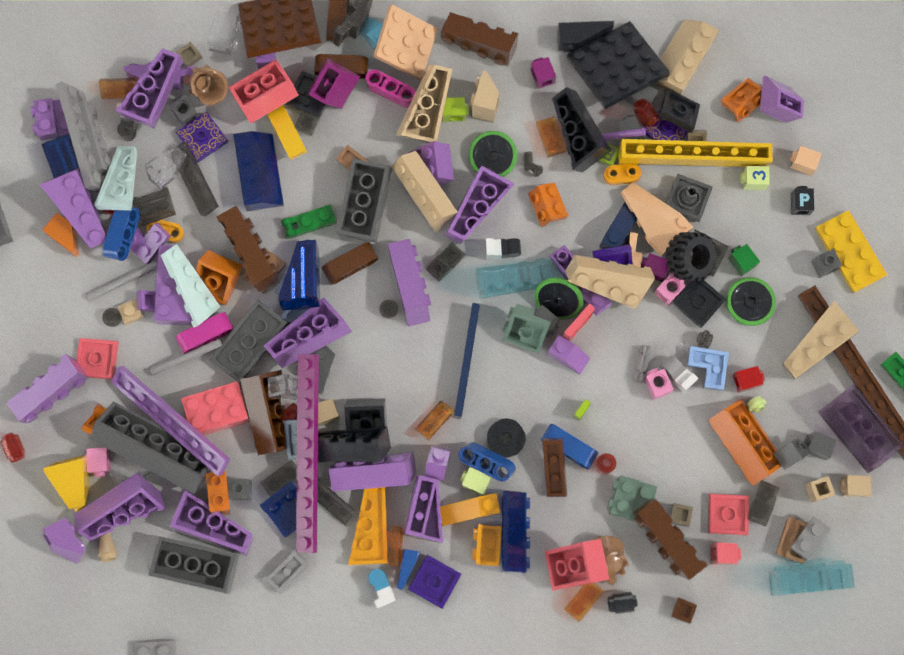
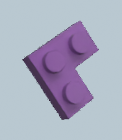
(147, 245)

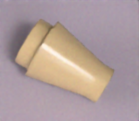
(106, 548)

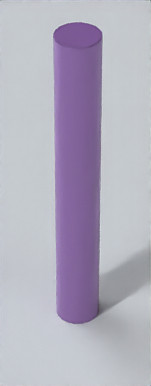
(624, 134)

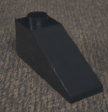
(576, 34)

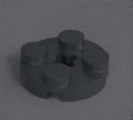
(515, 432)

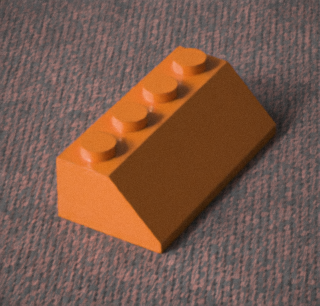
(746, 441)

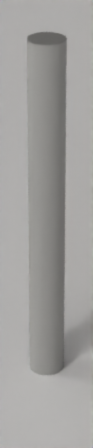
(122, 280)
(185, 357)

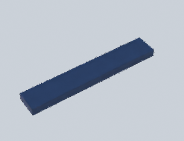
(466, 361)

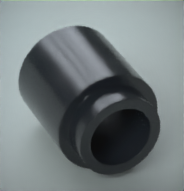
(622, 602)

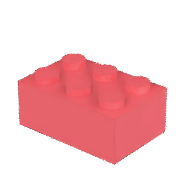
(263, 91)
(216, 408)
(576, 564)

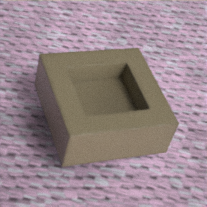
(189, 54)
(697, 135)
(681, 514)

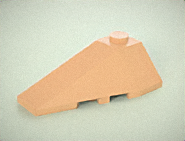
(655, 217)

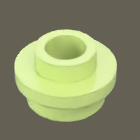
(756, 404)

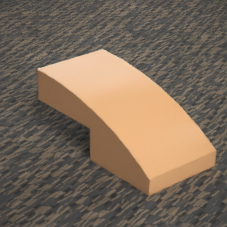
(636, 256)

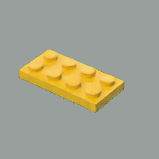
(858, 260)

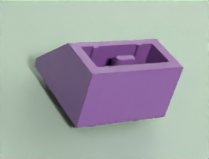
(780, 101)
(438, 161)

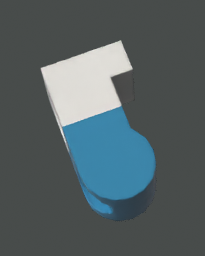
(380, 582)

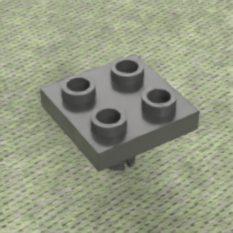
(689, 197)

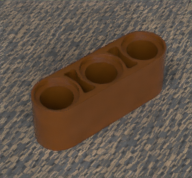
(336, 14)
(355, 63)
(349, 263)

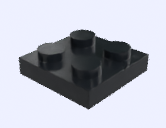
(679, 110)
(699, 302)

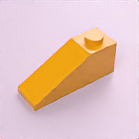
(470, 509)

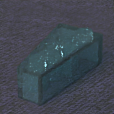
(512, 278)
(811, 579)

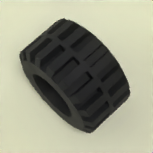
(703, 256)

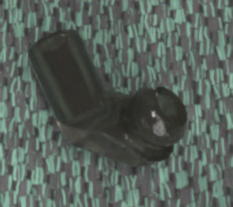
(530, 167)

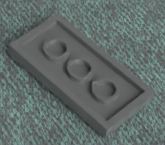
(247, 340)

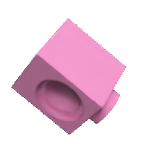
(667, 296)
(657, 392)
(98, 461)

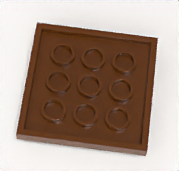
(277, 25)

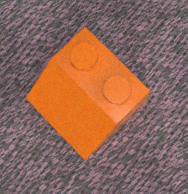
(218, 275)

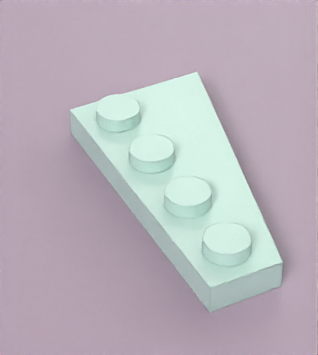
(119, 181)
(196, 295)

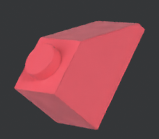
(724, 554)

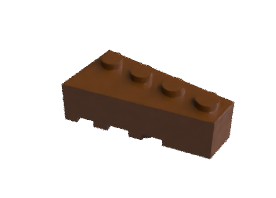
(480, 38)
(248, 248)
(264, 414)
(668, 539)

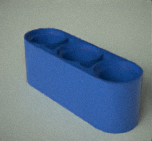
(121, 234)
(573, 448)
(496, 461)

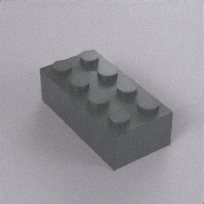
(364, 200)
(194, 565)

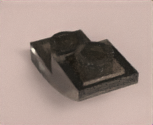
(445, 262)
(764, 502)

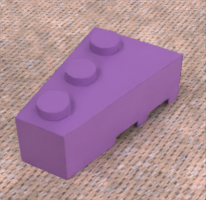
(423, 513)

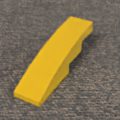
(286, 132)

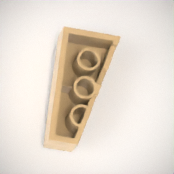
(427, 106)
(612, 280)
(824, 337)

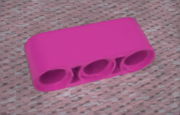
(386, 81)
(205, 333)

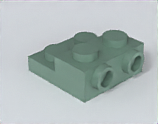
(525, 328)
(629, 496)

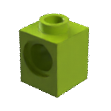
(455, 109)

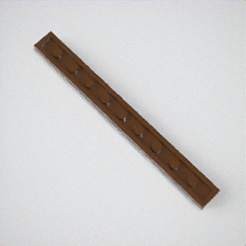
(857, 369)

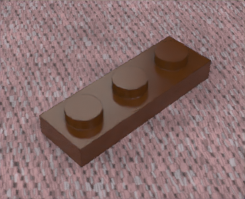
(554, 467)

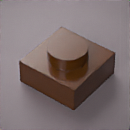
(684, 610)

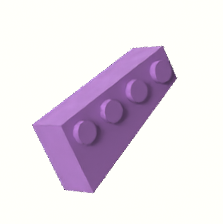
(152, 90)
(481, 197)
(77, 206)
(409, 282)
(168, 304)
(307, 334)
(47, 389)
(392, 471)
(118, 507)
(197, 521)

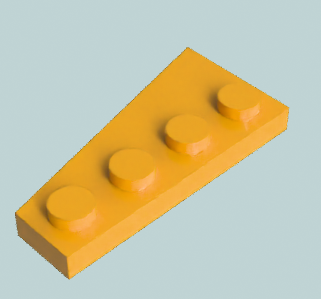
(371, 530)

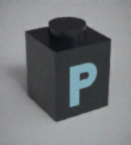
(802, 201)

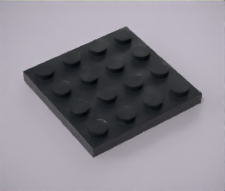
(617, 65)

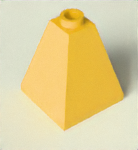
(70, 481)

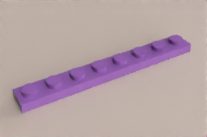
(170, 420)

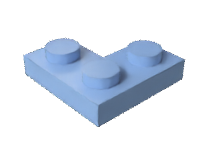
(715, 364)

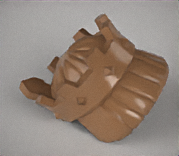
(207, 85)
(614, 557)

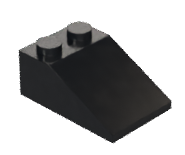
(365, 413)

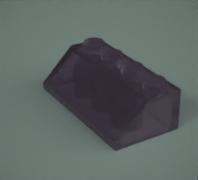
(860, 429)

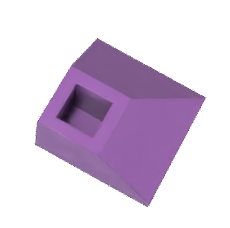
(63, 541)

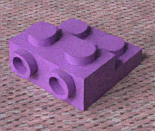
(49, 119)

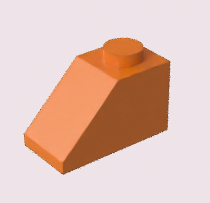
(63, 233)

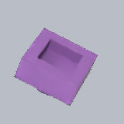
(146, 300)

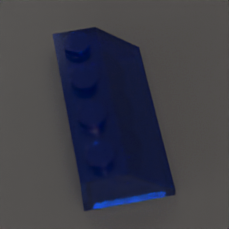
(258, 170)
(514, 532)

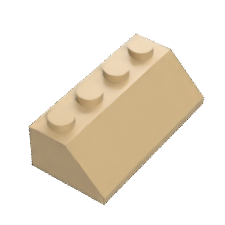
(686, 53)
(424, 190)

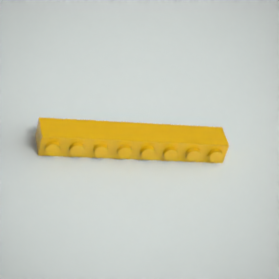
(694, 153)

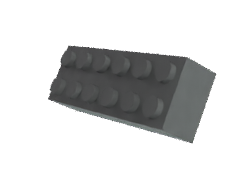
(148, 446)

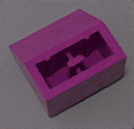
(333, 84)

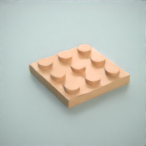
(405, 42)

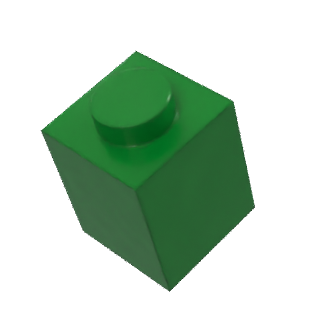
(743, 259)

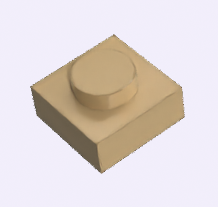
(129, 312)

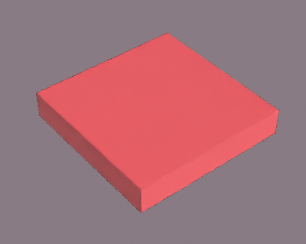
(579, 322)
(97, 357)
(728, 514)

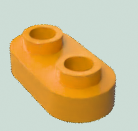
(623, 175)
(170, 227)

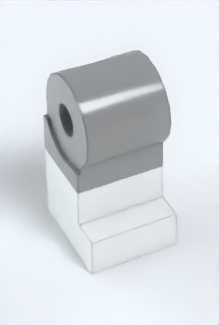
(678, 373)

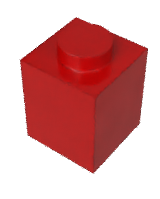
(748, 379)

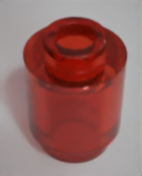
(645, 113)
(12, 447)
(604, 469)

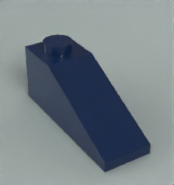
(619, 228)

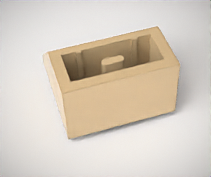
(485, 99)

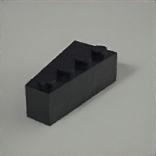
(581, 133)
(354, 445)

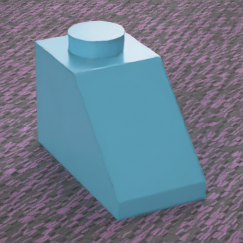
(372, 32)

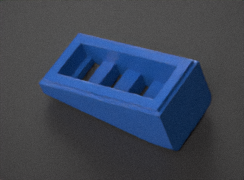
(407, 565)

